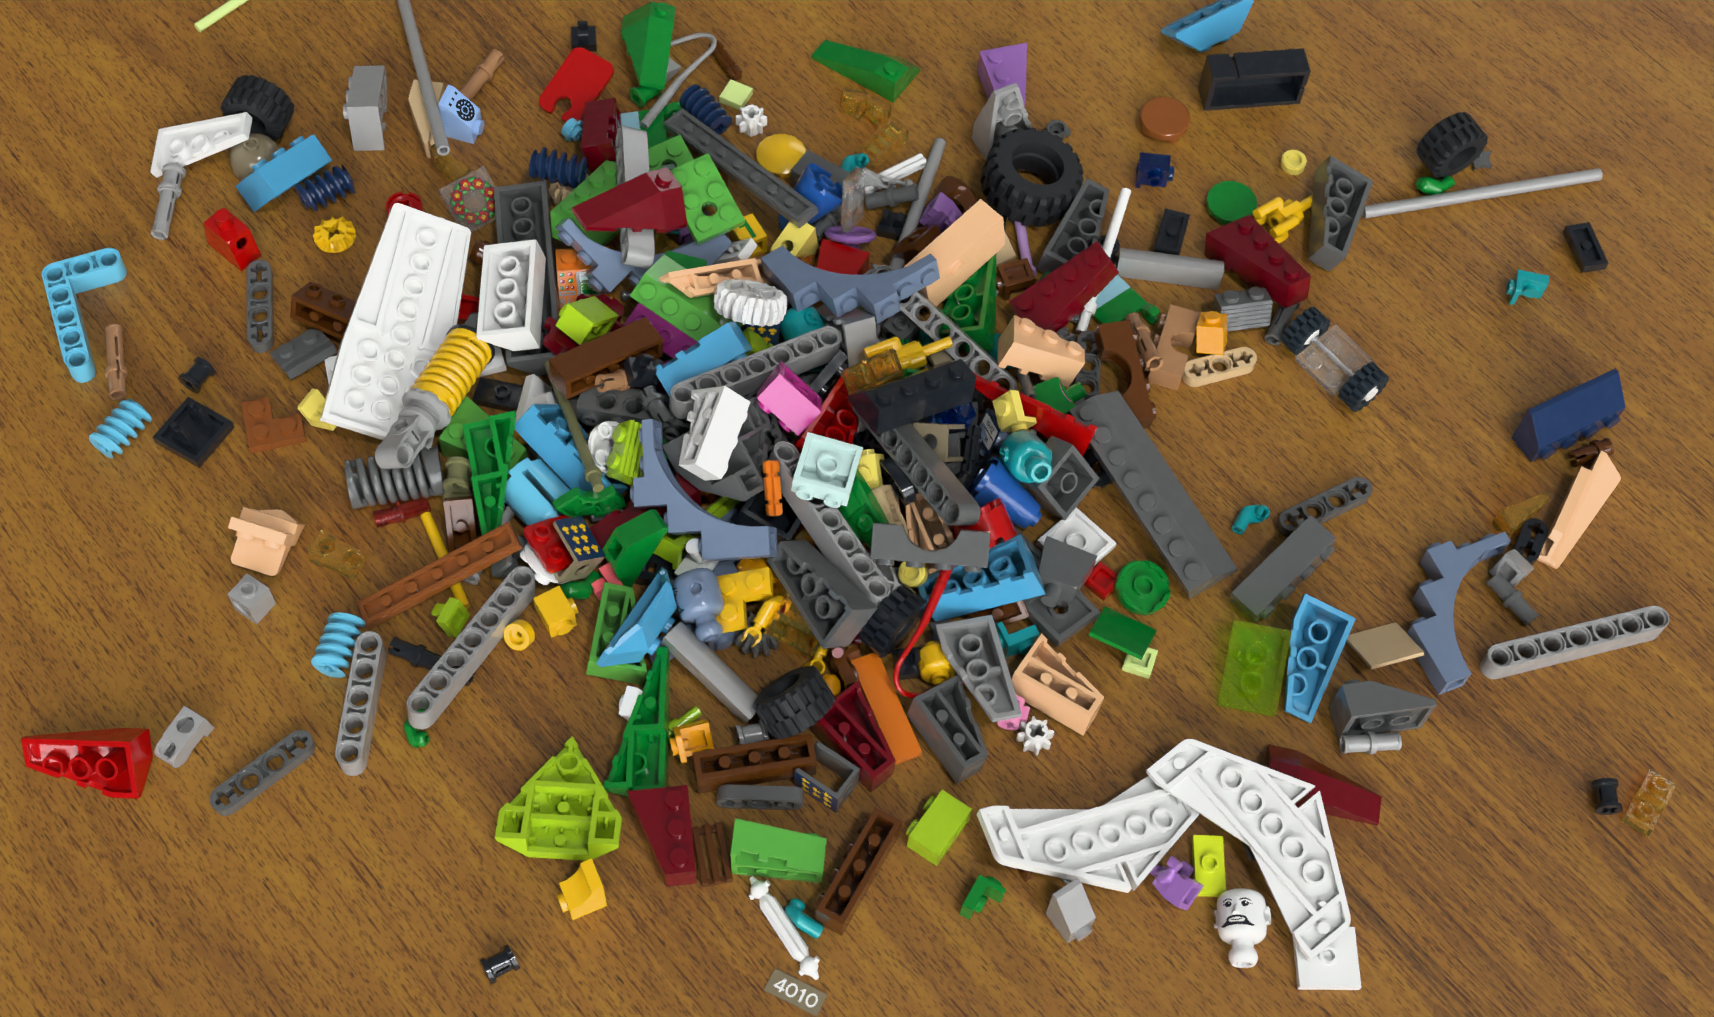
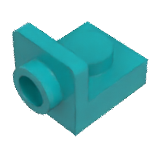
(1526, 284)

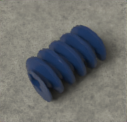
(704, 107)
(557, 168)
(325, 188)

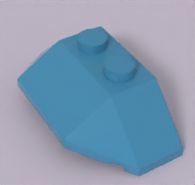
(1209, 24)
(643, 624)

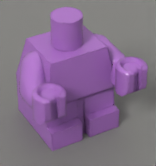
(941, 212)
(1176, 886)

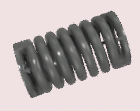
(396, 483)

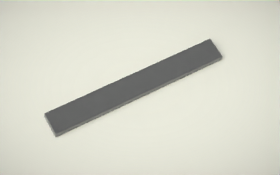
(742, 168)

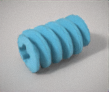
(119, 427)
(335, 644)

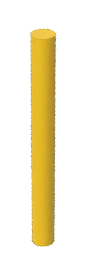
(441, 551)

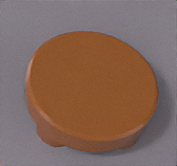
(1164, 119)

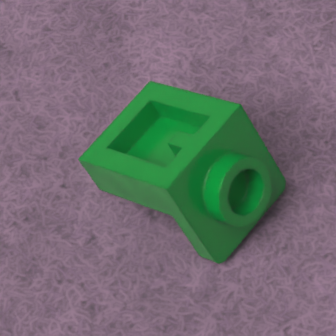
(977, 897)

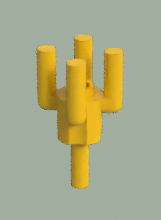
(1282, 215)
(911, 354)

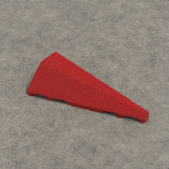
(1049, 421)

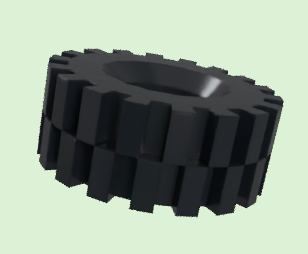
(893, 620)

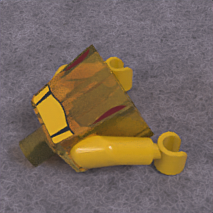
(786, 624)

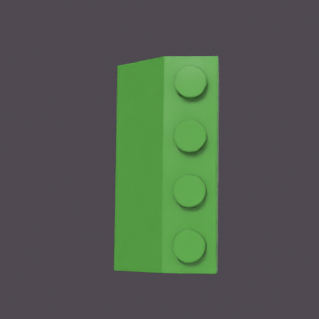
(599, 181)
(690, 315)

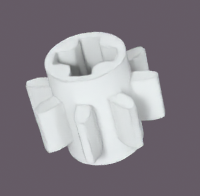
(751, 120)
(1031, 729)

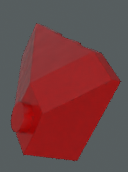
(103, 759)

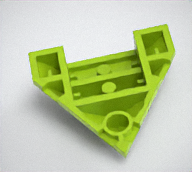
(561, 812)

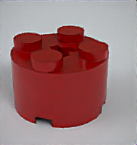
(992, 519)

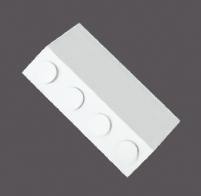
(512, 295)

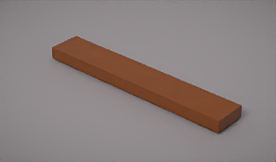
(439, 575)

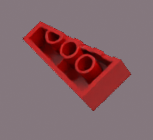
(835, 420)

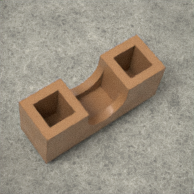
(1178, 330)

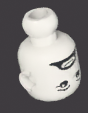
(1242, 923)

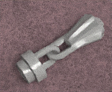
(875, 179)

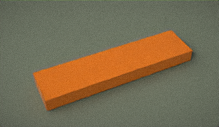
(886, 707)

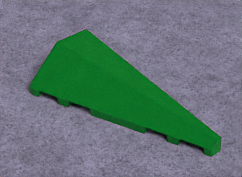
(489, 454)
(645, 744)

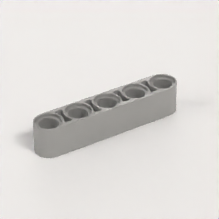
(363, 715)

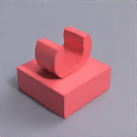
(607, 576)

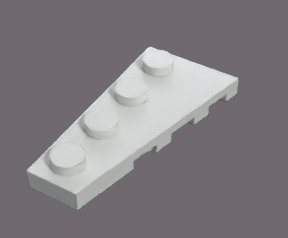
(198, 140)

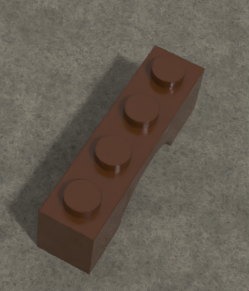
(1117, 345)

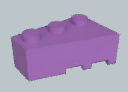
(1003, 67)

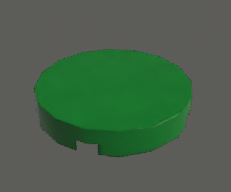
(1230, 201)
(1142, 587)

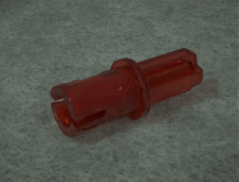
(400, 512)

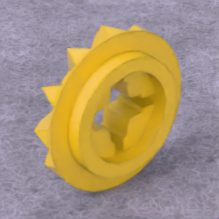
(338, 242)

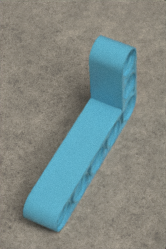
(62, 283)

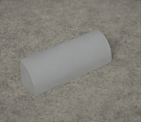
(1169, 268)
(711, 671)

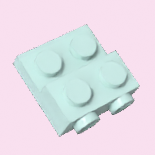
(826, 470)

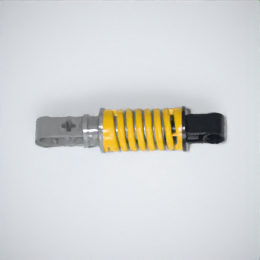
(436, 394)

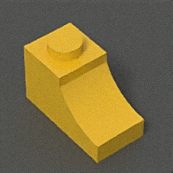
(582, 891)

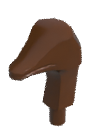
(957, 191)

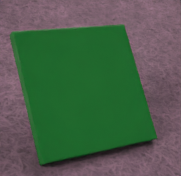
(1123, 632)

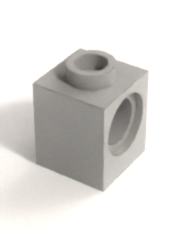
(251, 598)

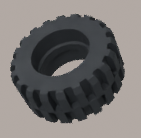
(1036, 153)

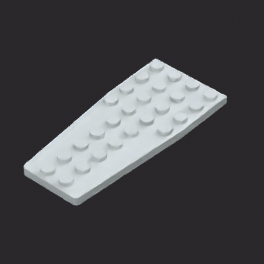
(397, 320)

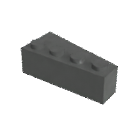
(1336, 210)
(1078, 228)
(1284, 570)
(821, 593)

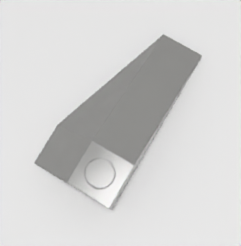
(999, 115)
(978, 659)

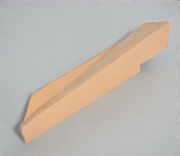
(705, 279)
(1580, 505)

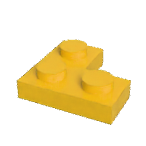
(739, 589)

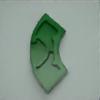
(580, 502)

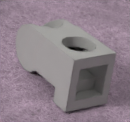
(182, 737)

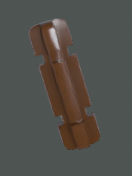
(726, 62)

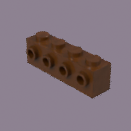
(322, 309)
(577, 368)
(754, 762)
(858, 871)

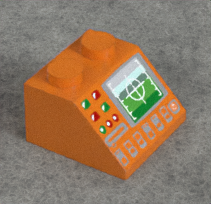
(572, 277)

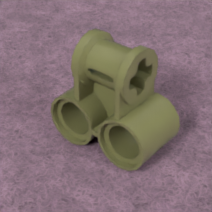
(458, 478)

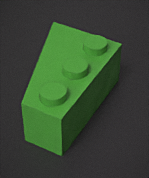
(776, 852)

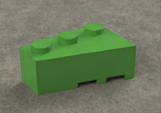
(453, 439)
(614, 608)

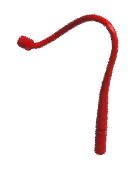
(934, 598)

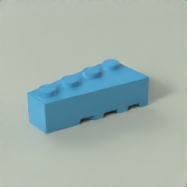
(548, 434)

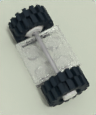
(1334, 359)

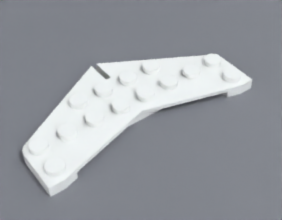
(1287, 841)
(1092, 842)

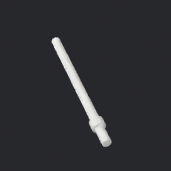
(1091, 306)

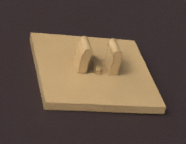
(1384, 645)

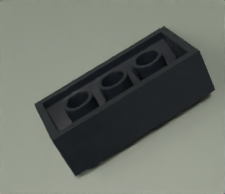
(915, 396)

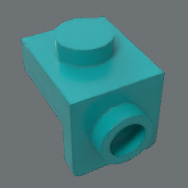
(1017, 642)

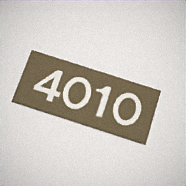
(795, 992)

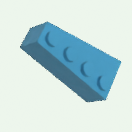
(1008, 579)

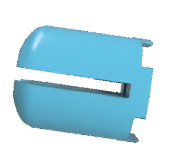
(533, 490)

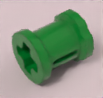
(643, 94)

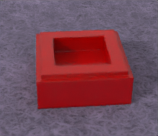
(1101, 581)

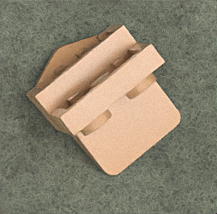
(264, 539)

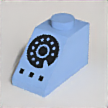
(460, 116)

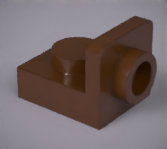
(1014, 276)
(843, 670)

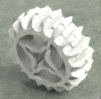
(750, 302)

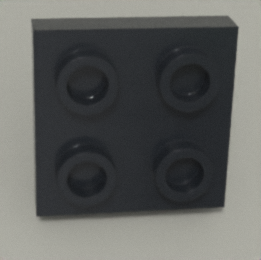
(193, 432)

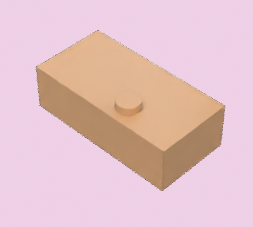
(963, 249)

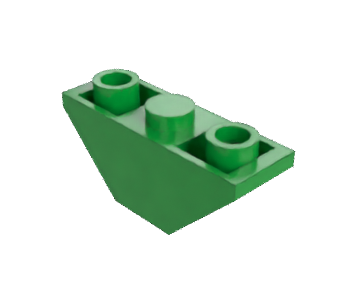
(633, 545)

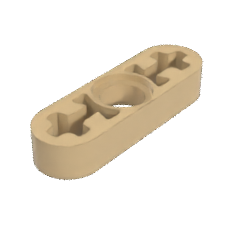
(1211, 375)

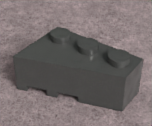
(949, 728)

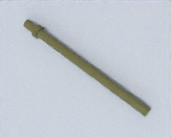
(592, 472)

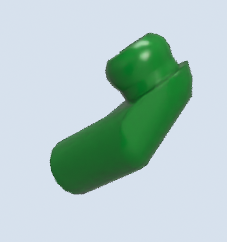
(1432, 186)
(580, 589)
(415, 737)

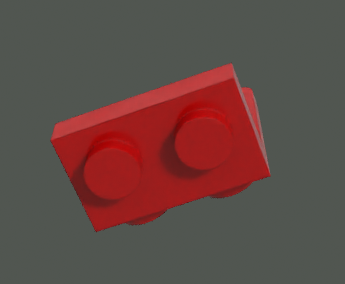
(548, 545)

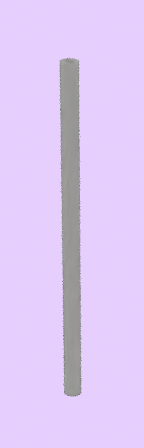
(424, 78)
(1481, 193)
(918, 205)

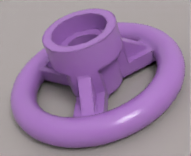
(853, 238)

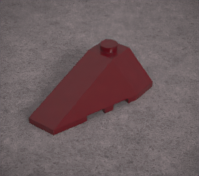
(641, 203)
(1338, 793)

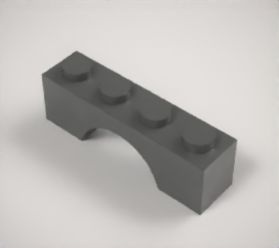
(967, 550)

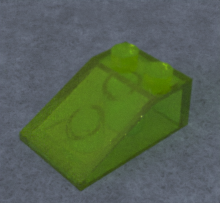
(1254, 667)

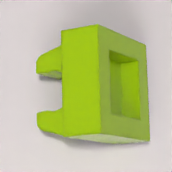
(451, 616)

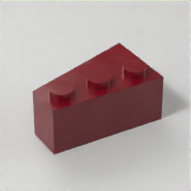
(599, 131)
(855, 736)
(667, 828)

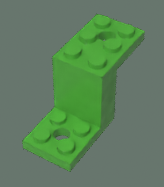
(700, 187)

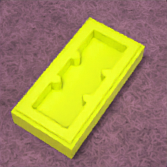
(1209, 864)

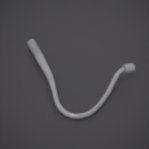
(667, 95)

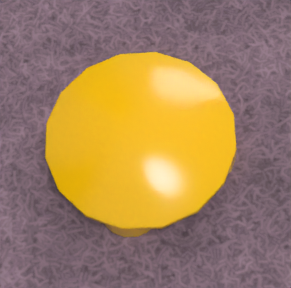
(780, 154)

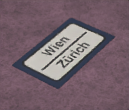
(992, 431)

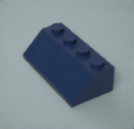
(1571, 417)

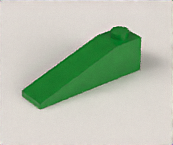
(648, 41)
(874, 70)
(974, 307)

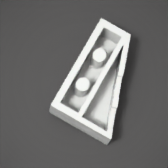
(713, 431)

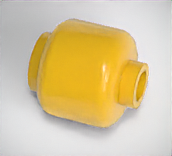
(934, 665)

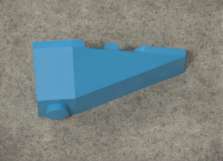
(1313, 653)

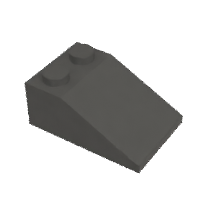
(1377, 708)

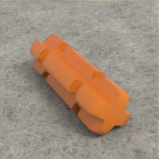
(772, 488)

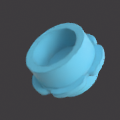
(572, 130)

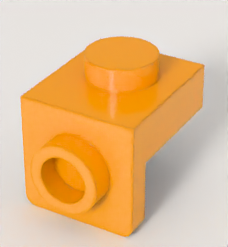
(690, 739)

